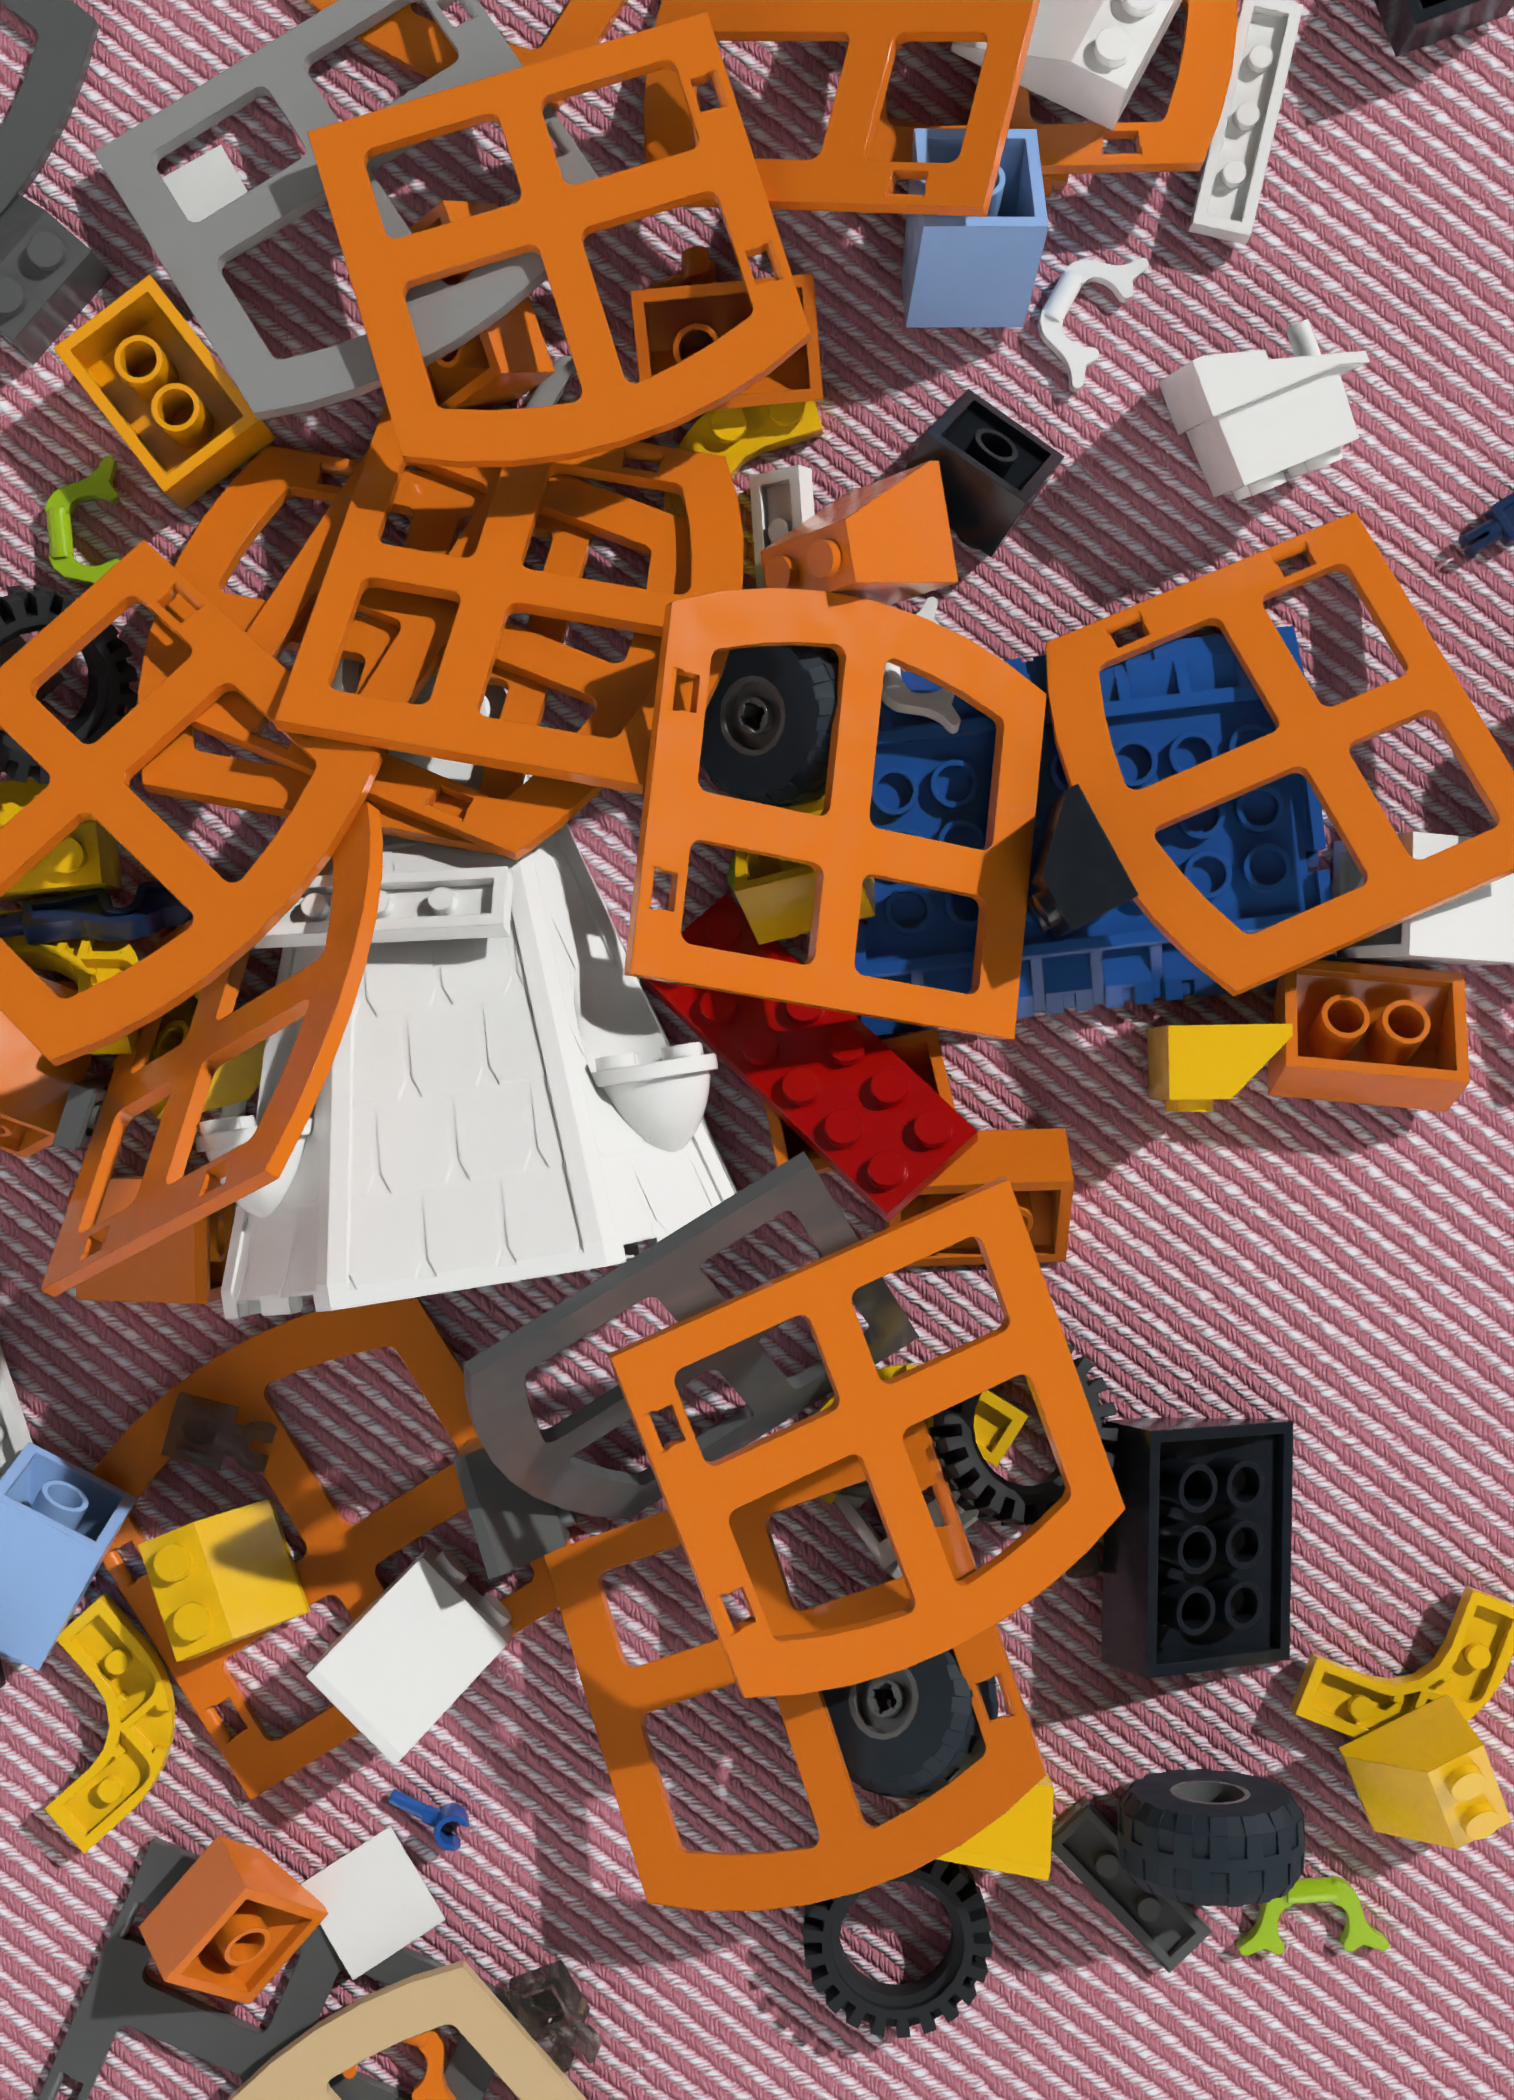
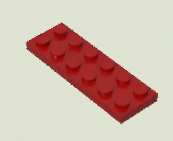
(823, 1075)

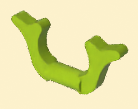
(59, 511)
(1313, 1890)

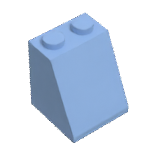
(976, 266)
(51, 1544)

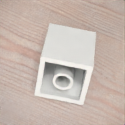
(1460, 932)
(412, 1652)

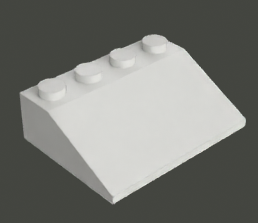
(1089, 52)

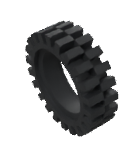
(107, 674)
(987, 1490)
(918, 2000)

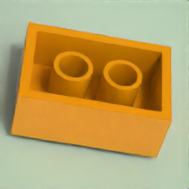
(164, 393)

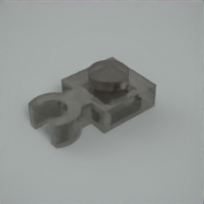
(207, 1431)
(555, 2009)

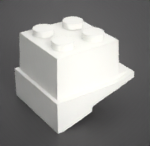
(1263, 414)

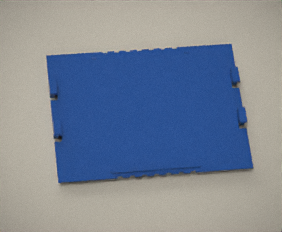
(1162, 718)

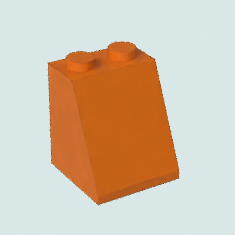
(871, 542)
(32, 1087)
(175, 1270)

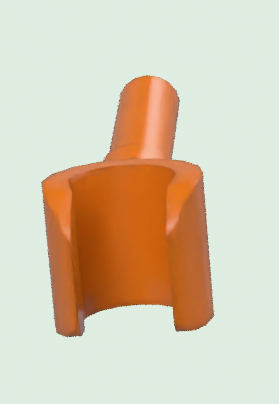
(694, 269)

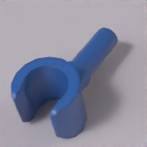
(433, 1817)

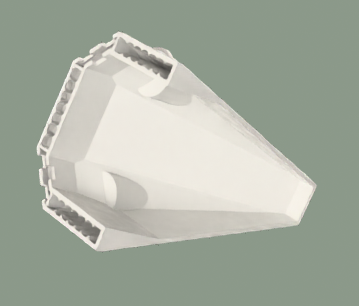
(484, 1106)

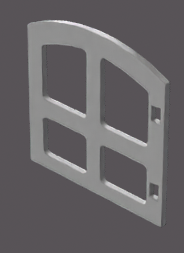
(197, 251)

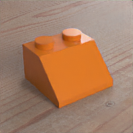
(230, 1922)

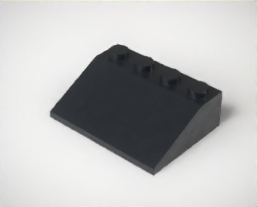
(1202, 1545)

